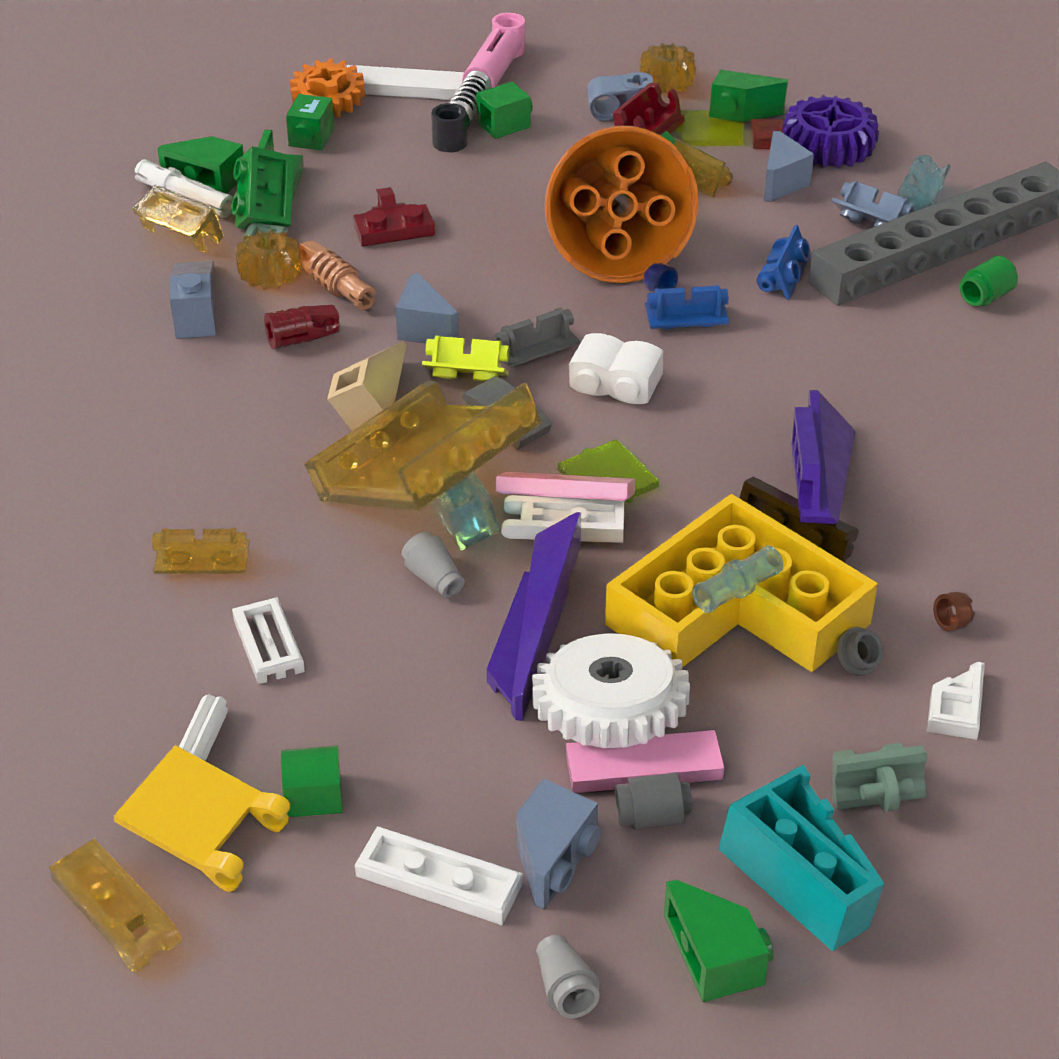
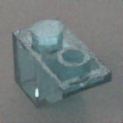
(467, 512)

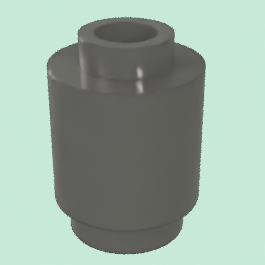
(653, 801)

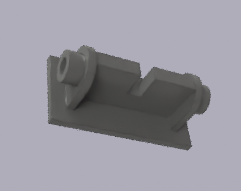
(547, 337)

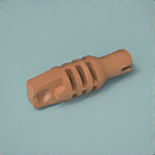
(336, 274)

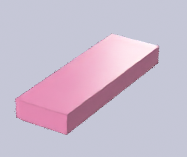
(565, 486)
(690, 754)

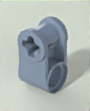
(617, 88)

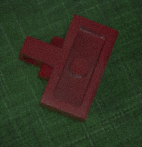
(393, 221)

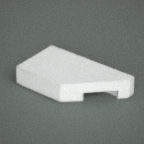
(957, 704)

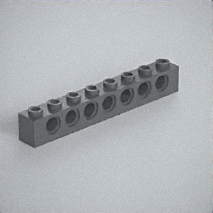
(936, 234)

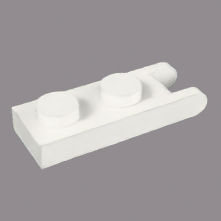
(599, 518)

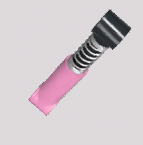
(484, 72)

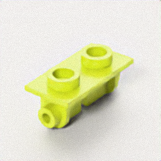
(449, 358)

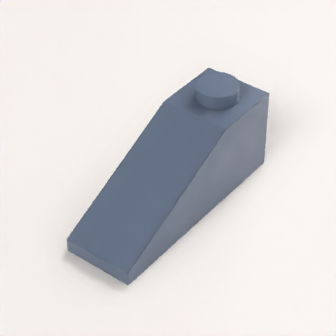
(193, 299)

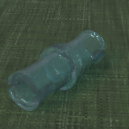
(737, 579)

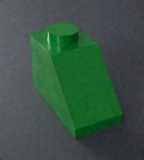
(747, 96)
(204, 160)
(716, 941)

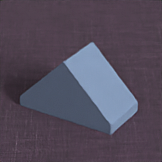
(787, 167)
(424, 313)

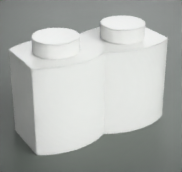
(616, 368)

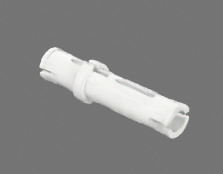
(175, 181)

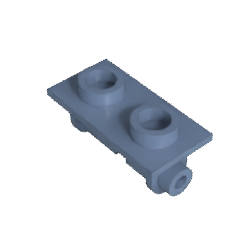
(859, 204)

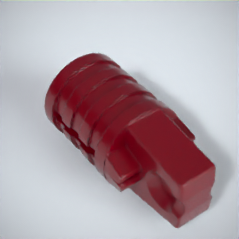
(300, 324)

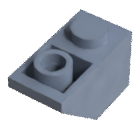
(553, 836)

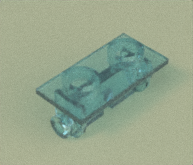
(923, 182)

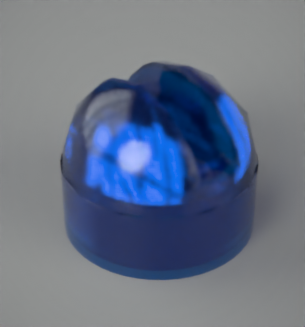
(660, 276)

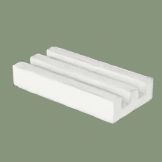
(275, 664)

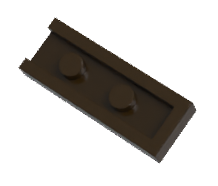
(784, 508)

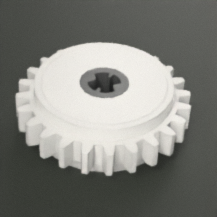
(611, 690)

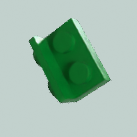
(263, 188)

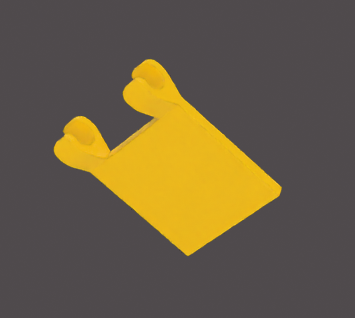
(194, 810)

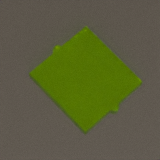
(709, 131)
(610, 461)

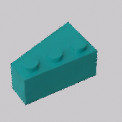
(802, 858)

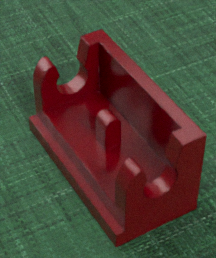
(650, 112)

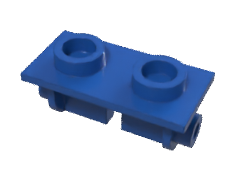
(785, 264)
(670, 310)

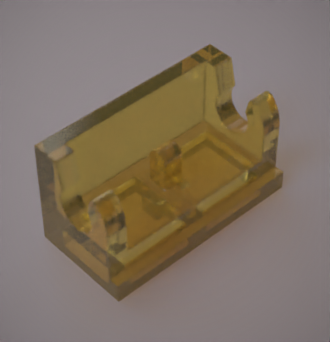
(180, 215)

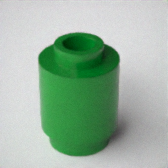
(988, 281)

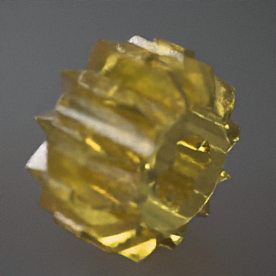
(669, 66)
(268, 259)

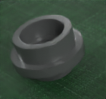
(859, 651)

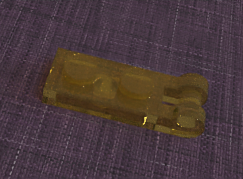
(114, 904)

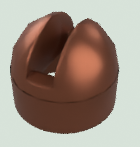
(943, 610)

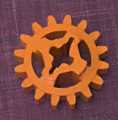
(332, 81)

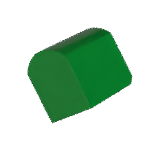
(312, 780)

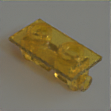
(707, 170)
(217, 553)

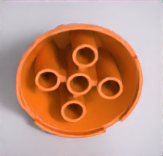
(621, 203)

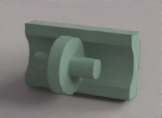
(879, 777)

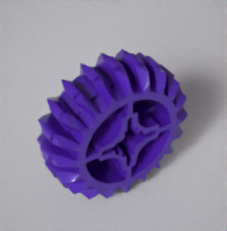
(833, 129)

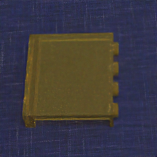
(419, 448)

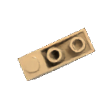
(367, 385)

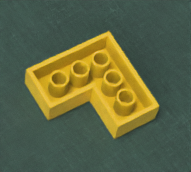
(794, 611)

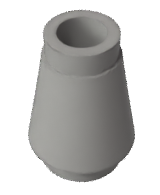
(432, 563)
(567, 978)

